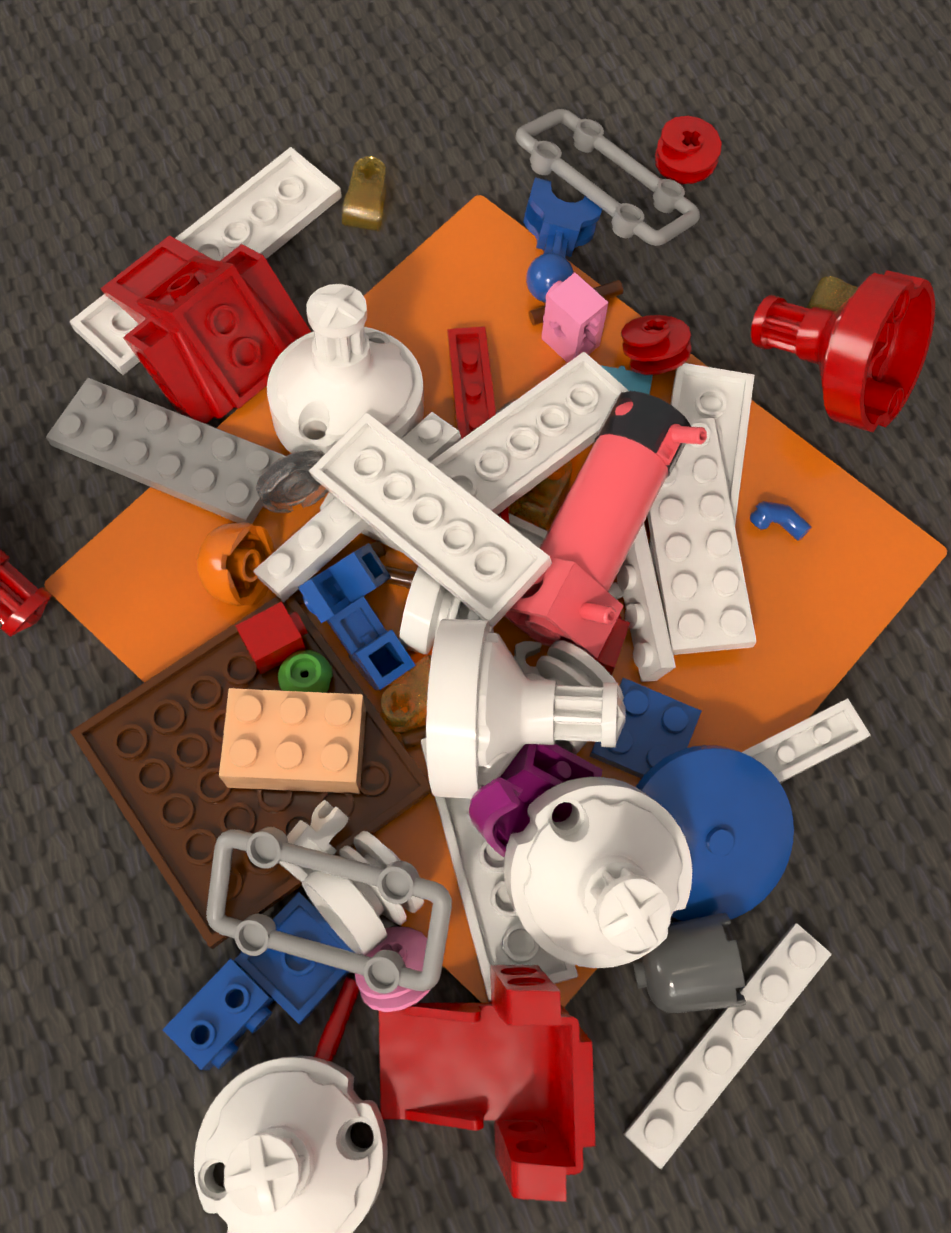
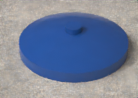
(732, 823)

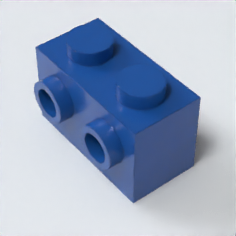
(220, 1016)

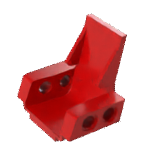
(206, 324)
(500, 1063)

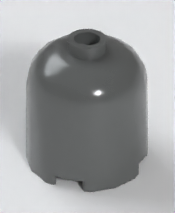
(693, 967)

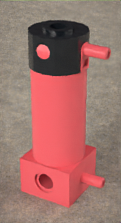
(601, 520)

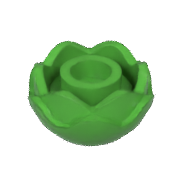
(305, 661)

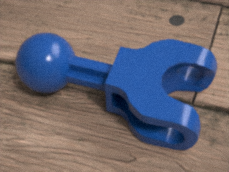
(558, 230)

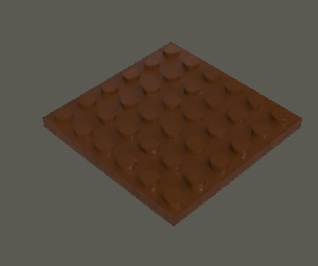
(162, 768)

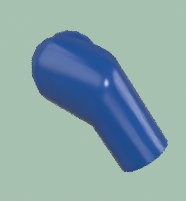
(782, 515)

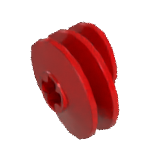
(687, 150)
(656, 344)

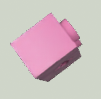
(573, 318)

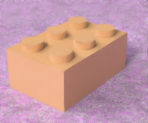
(293, 741)

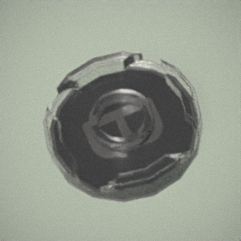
(290, 482)

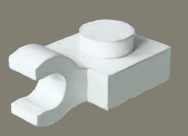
(324, 826)

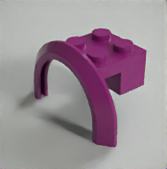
(503, 803)

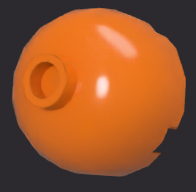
(228, 563)

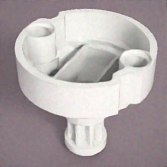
(340, 374)
(488, 709)
(602, 878)
(290, 1150)

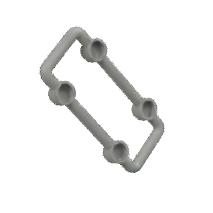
(626, 218)
(395, 884)

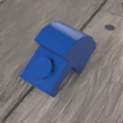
(344, 583)
(370, 647)

